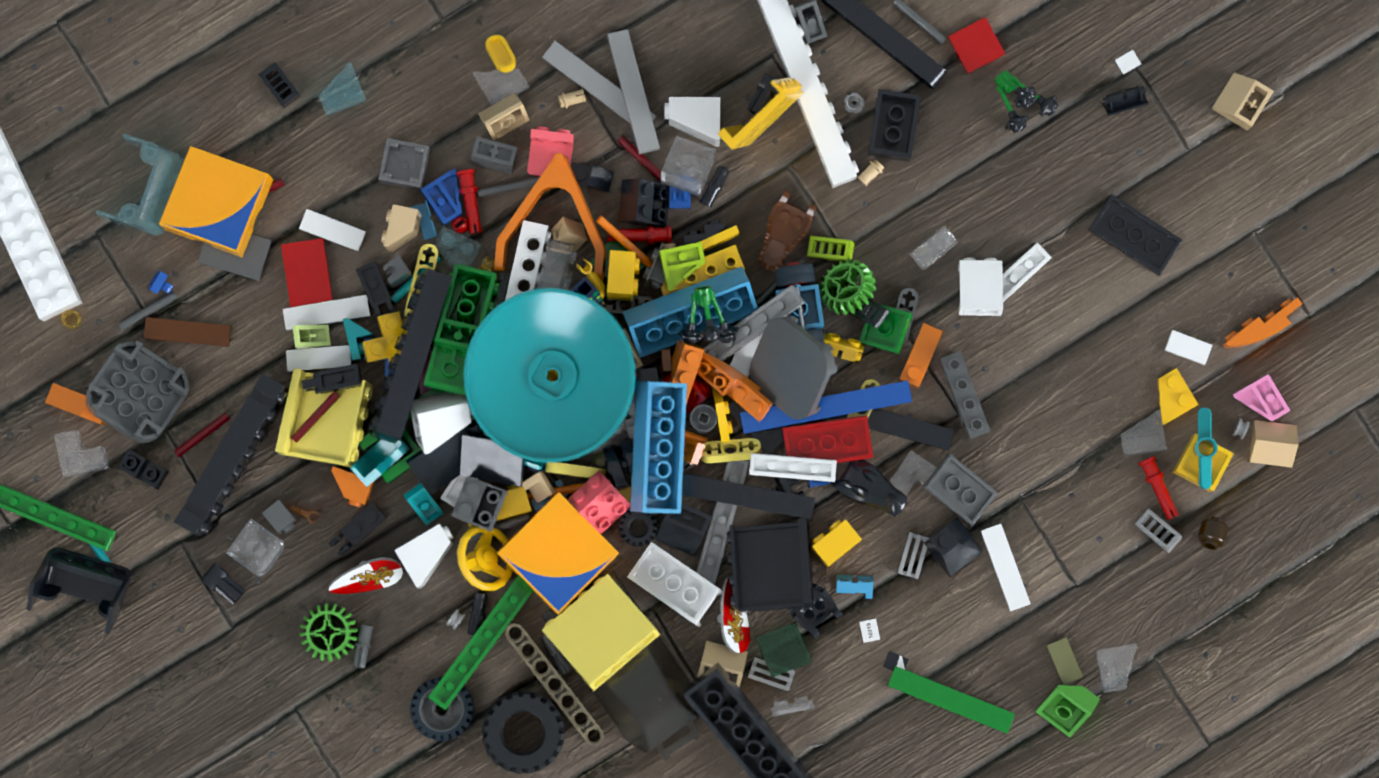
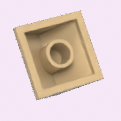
(504, 116)
(1273, 443)

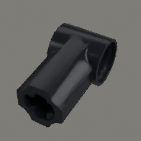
(764, 94)
(219, 581)

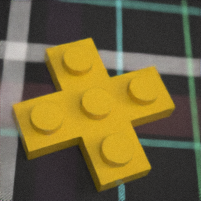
(383, 347)

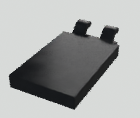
(442, 463)

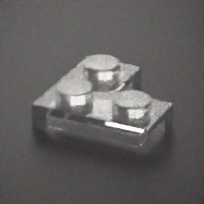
(911, 470)
(800, 704)

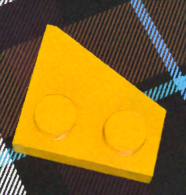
(1174, 396)
(722, 409)

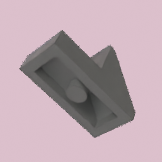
(810, 21)

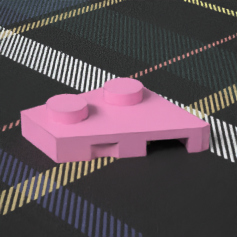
(1263, 398)

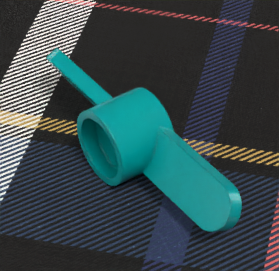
(1205, 433)

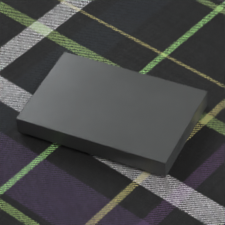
(248, 266)
(960, 489)

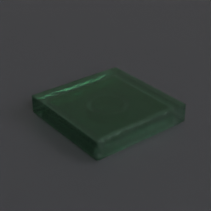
(783, 650)

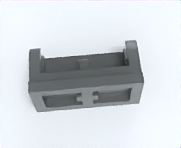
(494, 155)
(399, 271)

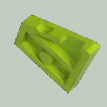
(680, 263)

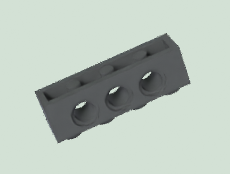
(964, 395)

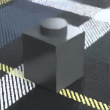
(280, 517)

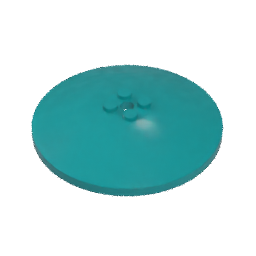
(511, 365)

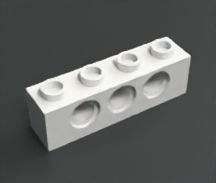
(529, 232)

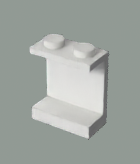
(981, 287)

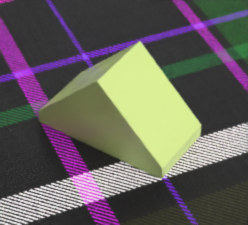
(311, 336)

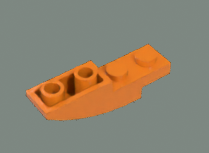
(1257, 330)
(735, 384)

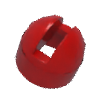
(463, 228)

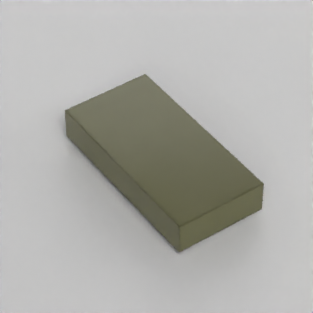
(1064, 661)

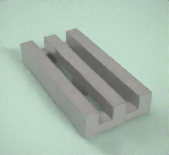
(908, 573)
(753, 668)

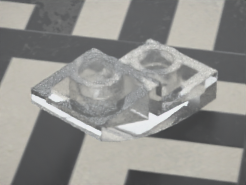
(934, 248)

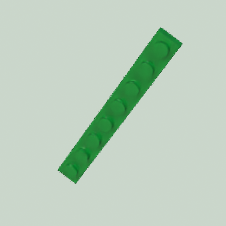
(480, 643)

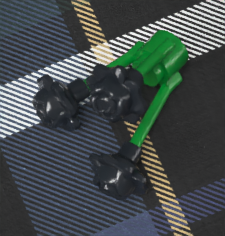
(1025, 99)
(710, 333)

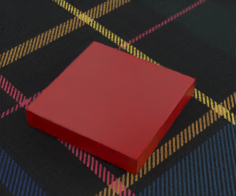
(976, 45)

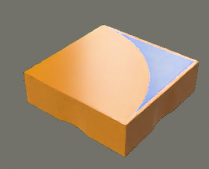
(216, 201)
(557, 553)

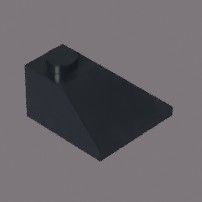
(953, 547)

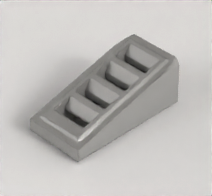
(1172, 543)

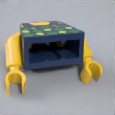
(591, 285)

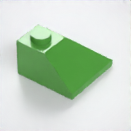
(1068, 707)

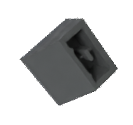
(479, 503)

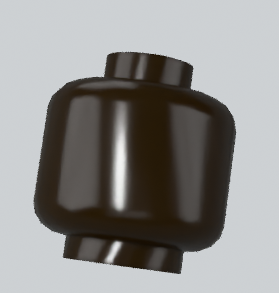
(1212, 533)

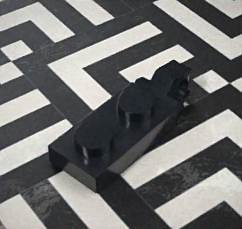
(334, 379)

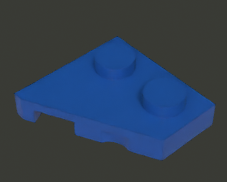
(444, 197)

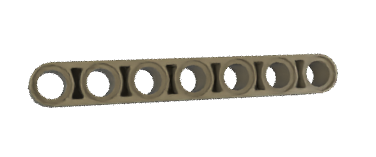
(552, 673)

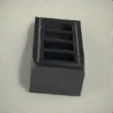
(288, 99)
(866, 316)

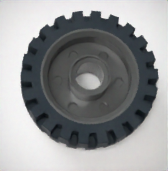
(439, 726)

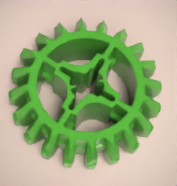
(849, 294)
(328, 622)

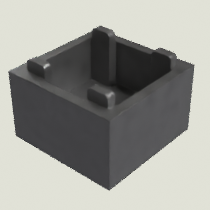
(404, 164)

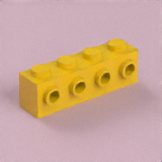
(716, 264)

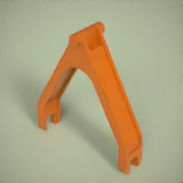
(556, 175)

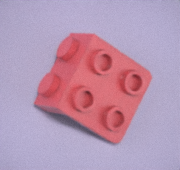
(544, 147)
(599, 502)

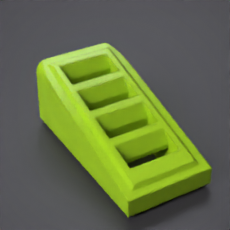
(849, 247)

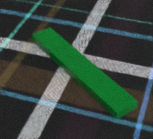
(56, 518)
(951, 699)

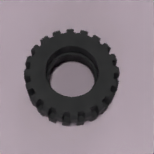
(494, 739)

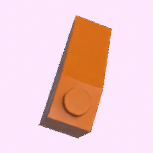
(920, 355)
(71, 402)

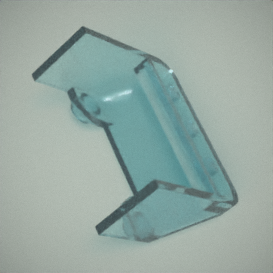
(157, 192)

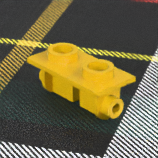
(849, 347)

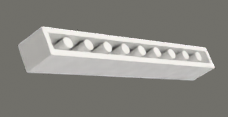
(813, 103)

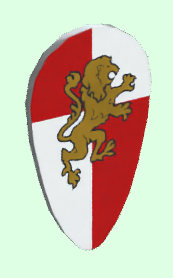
(368, 576)
(733, 625)

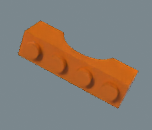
(685, 364)

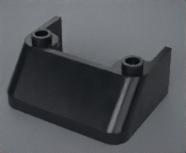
(82, 578)

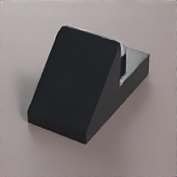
(592, 177)

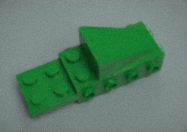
(463, 311)

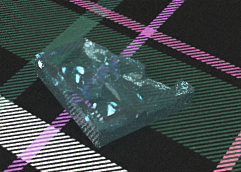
(342, 92)
(457, 248)

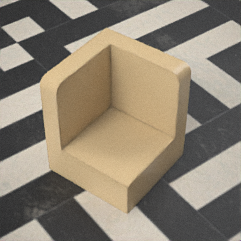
(570, 232)
(539, 486)

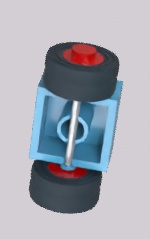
(810, 313)

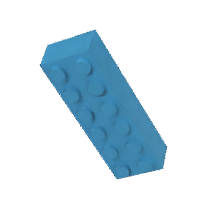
(658, 322)
(658, 447)

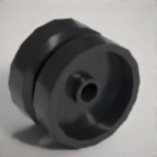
(621, 464)

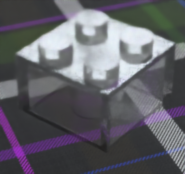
(688, 166)

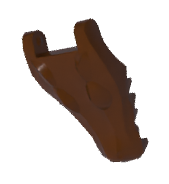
(784, 230)

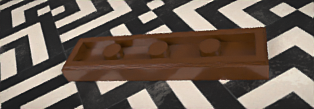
(187, 332)

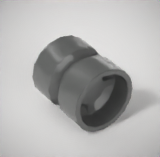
(703, 419)

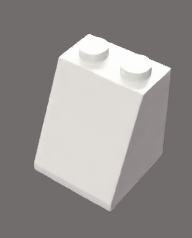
(695, 117)
(439, 418)
(425, 553)

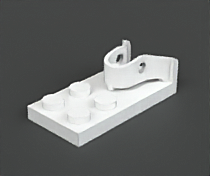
(674, 583)

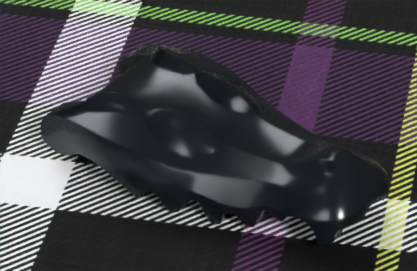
(867, 486)
(813, 616)

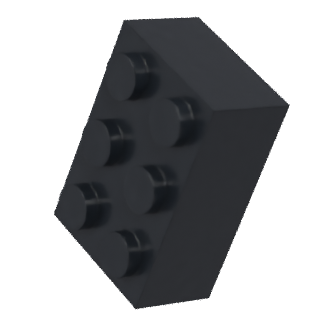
(894, 125)

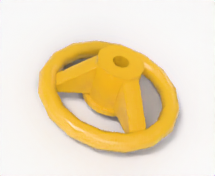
(482, 559)

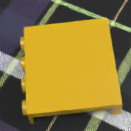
(742, 136)

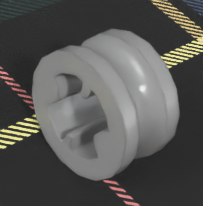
(1241, 428)
(456, 619)

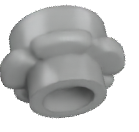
(859, 102)

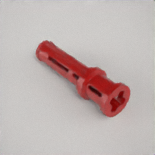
(469, 192)
(649, 234)
(1155, 477)

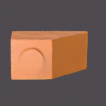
(352, 487)

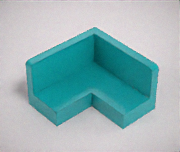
(378, 460)

